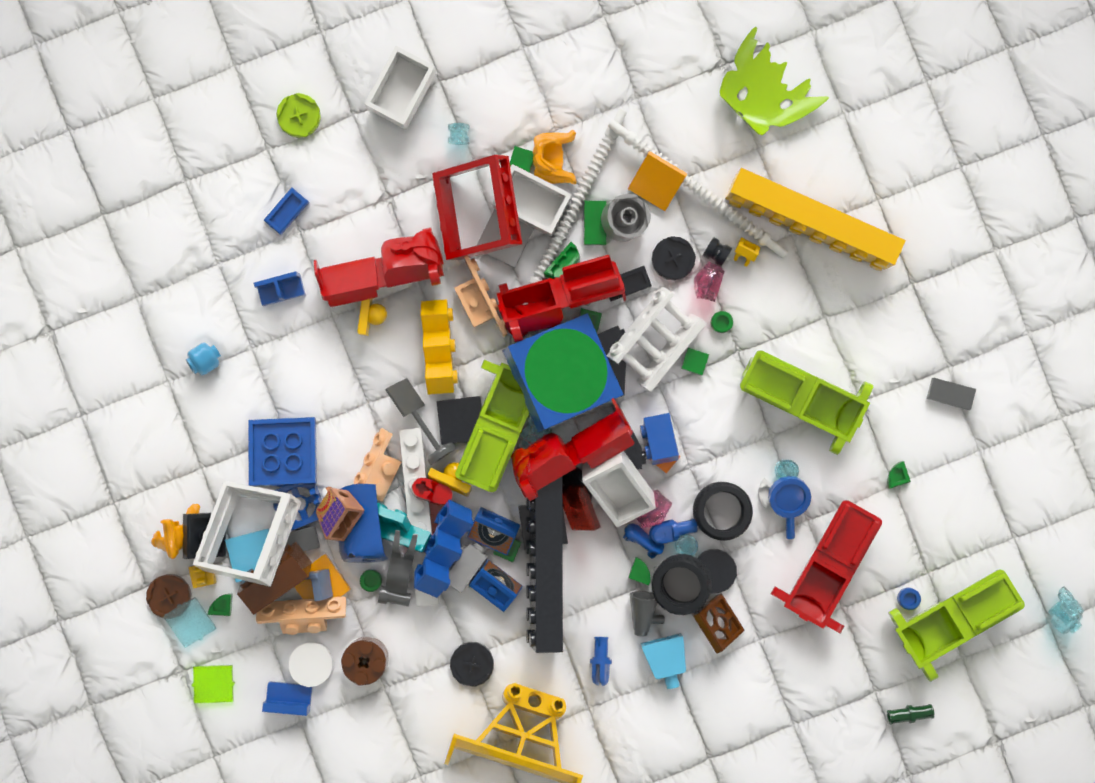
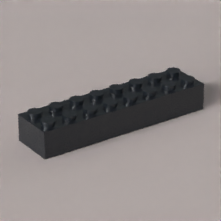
(545, 570)

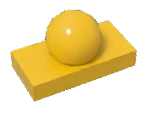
(370, 314)
(449, 479)

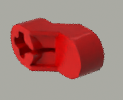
(423, 488)

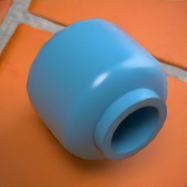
(203, 358)

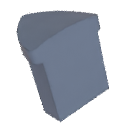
(321, 584)

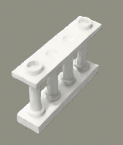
(675, 346)

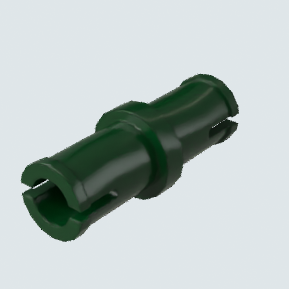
(910, 714)

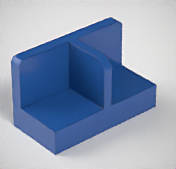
(280, 288)

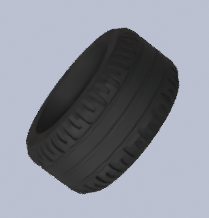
(745, 517)
(665, 600)

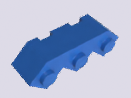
(443, 549)

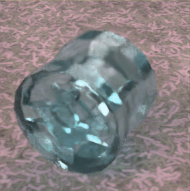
(458, 133)
(790, 470)
(683, 546)

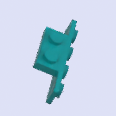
(397, 520)

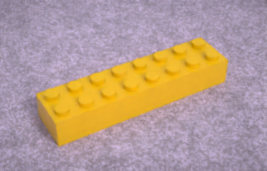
(814, 220)

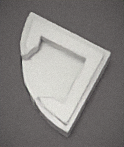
(763, 492)

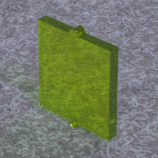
(213, 683)

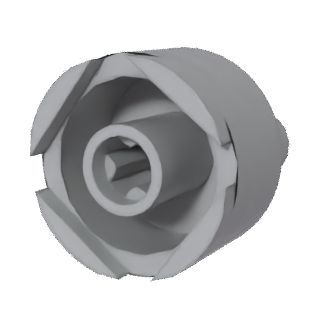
(631, 207)

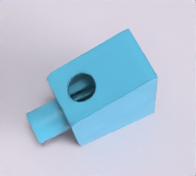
(666, 658)

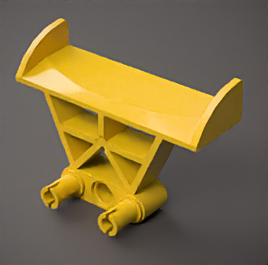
(517, 697)

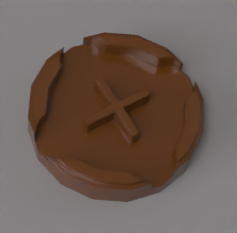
(166, 593)

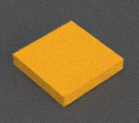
(657, 181)
(338, 583)

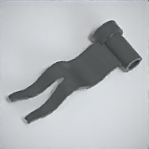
(398, 574)

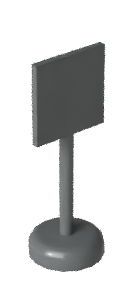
(408, 402)

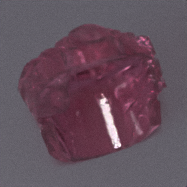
(708, 281)
(657, 515)

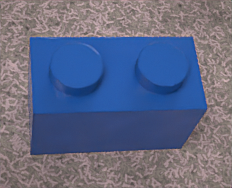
(660, 439)

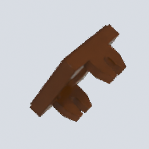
(729, 618)

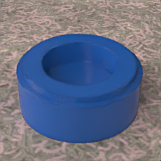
(908, 598)

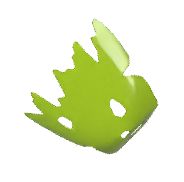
(765, 89)

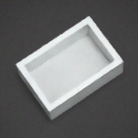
(400, 87)
(538, 201)
(619, 489)

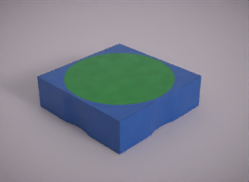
(562, 372)

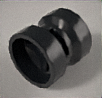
(712, 249)

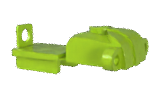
(807, 396)
(495, 431)
(957, 619)

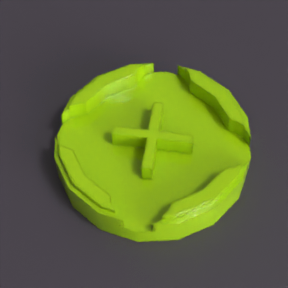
(298, 115)

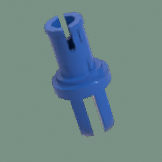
(670, 530)
(600, 662)

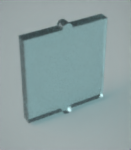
(189, 622)

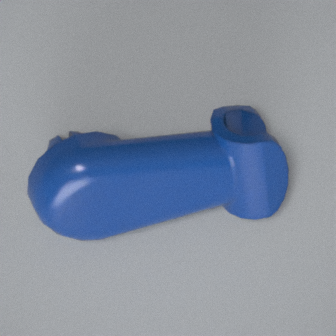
(637, 535)

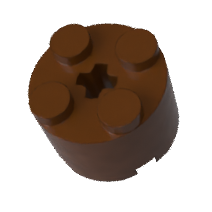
(365, 673)

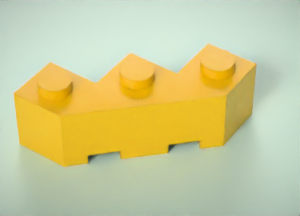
(438, 347)

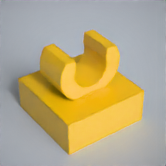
(746, 249)
(201, 578)

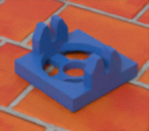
(315, 498)

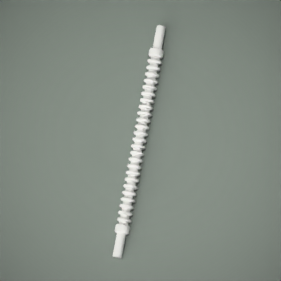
(576, 202)
(764, 238)

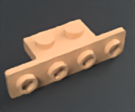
(476, 300)
(377, 466)
(303, 614)

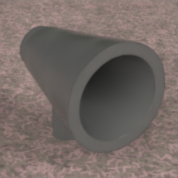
(643, 609)

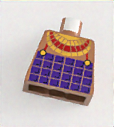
(338, 513)

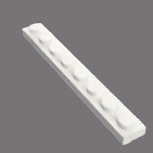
(417, 509)

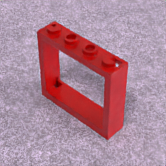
(504, 202)

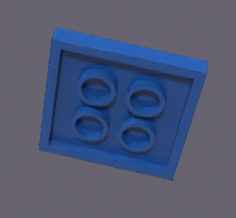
(282, 451)

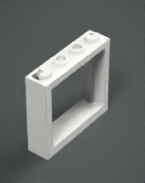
(273, 545)

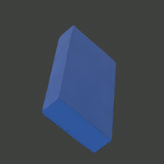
(286, 211)

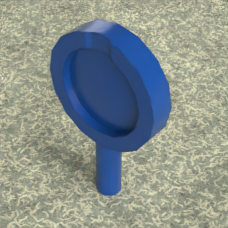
(789, 499)

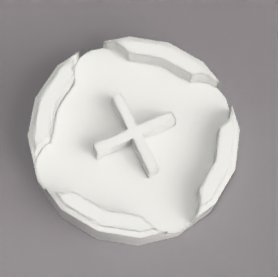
(310, 664)

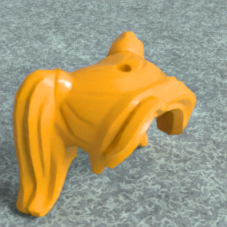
(549, 157)
(173, 535)

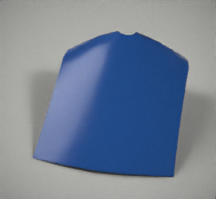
(365, 537)

